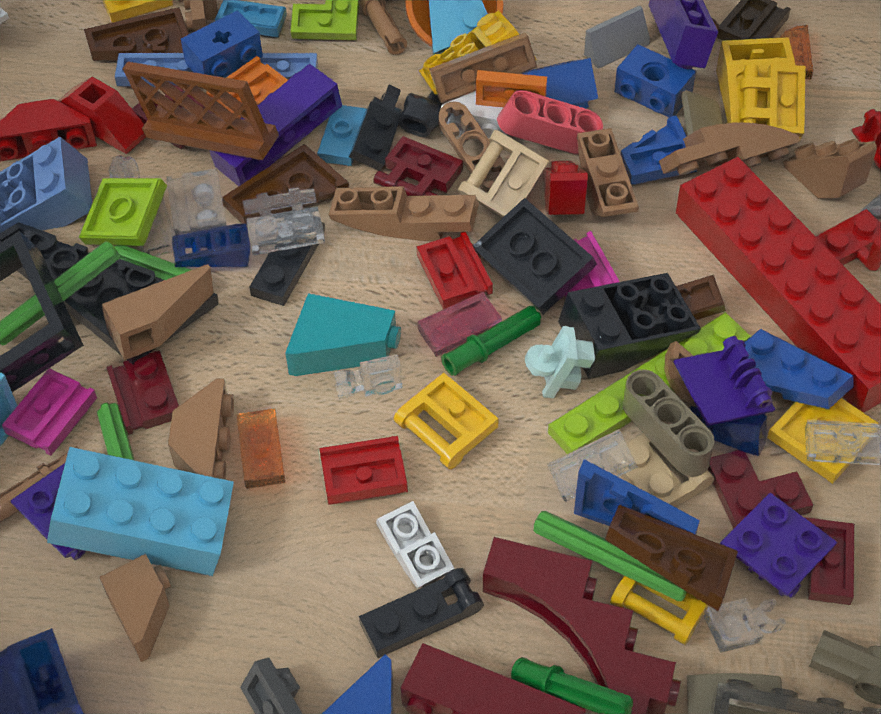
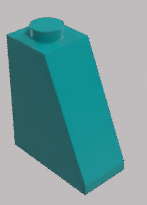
(339, 335)

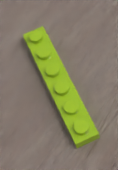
(605, 411)

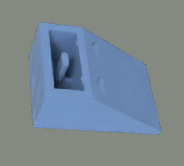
(46, 188)

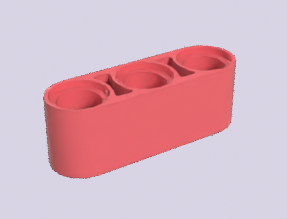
(546, 120)

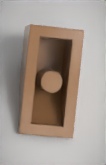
(139, 601)

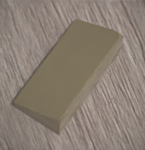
(699, 111)

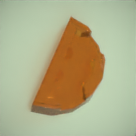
(800, 47)

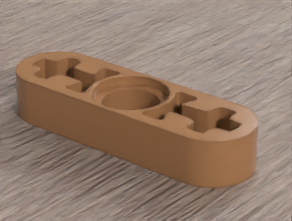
(452, 131)

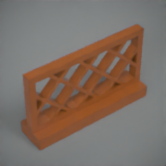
(194, 124)

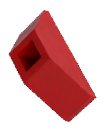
(109, 113)
(39, 123)
(565, 188)

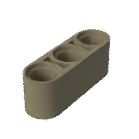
(670, 439)

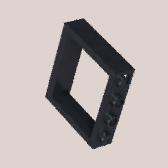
(42, 348)

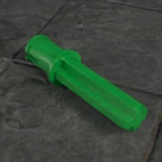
(480, 346)
(571, 688)

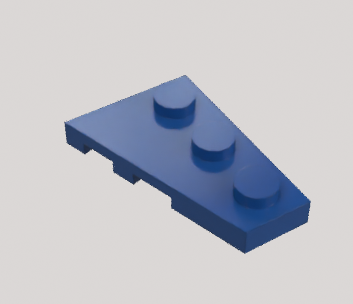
(796, 372)
(602, 492)

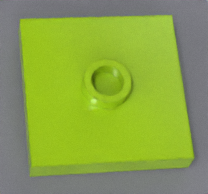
(123, 211)

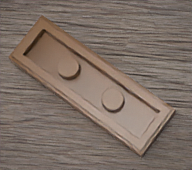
(459, 75)

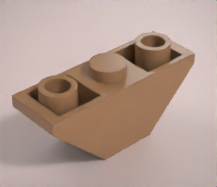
(832, 168)
(608, 182)
(200, 431)

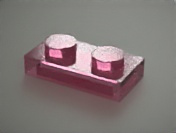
(454, 324)

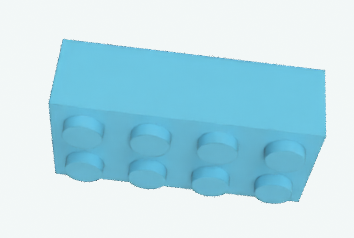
(139, 510)

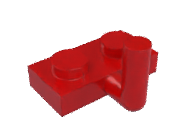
(855, 238)

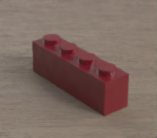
(455, 686)

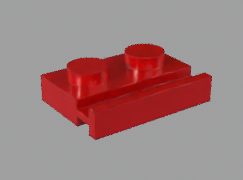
(454, 269)
(363, 470)

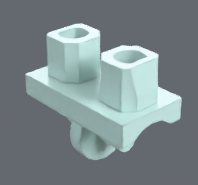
(560, 361)

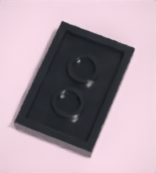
(534, 256)

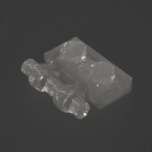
(284, 229)

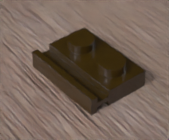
(753, 20)

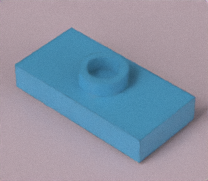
(264, 17)
(340, 135)

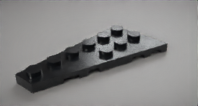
(114, 282)

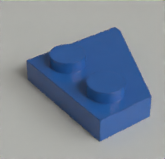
(643, 157)

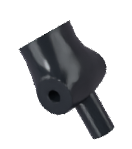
(420, 114)

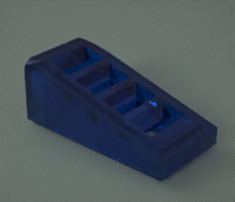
(225, 247)
(742, 434)

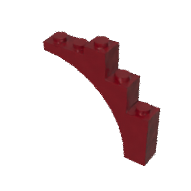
(562, 595)

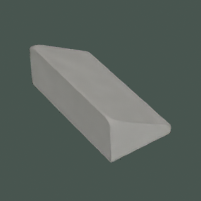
(616, 37)

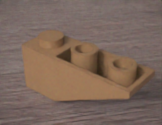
(155, 312)

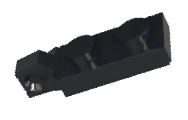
(377, 130)

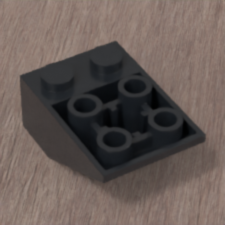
(628, 321)

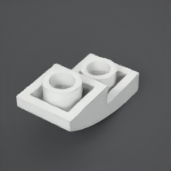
(414, 545)

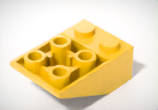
(489, 31)
(731, 63)

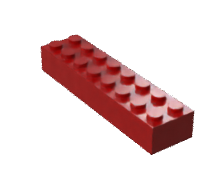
(787, 273)

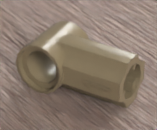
(850, 664)

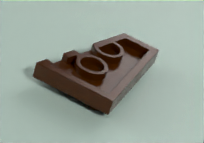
(142, 34)
(297, 169)
(674, 553)

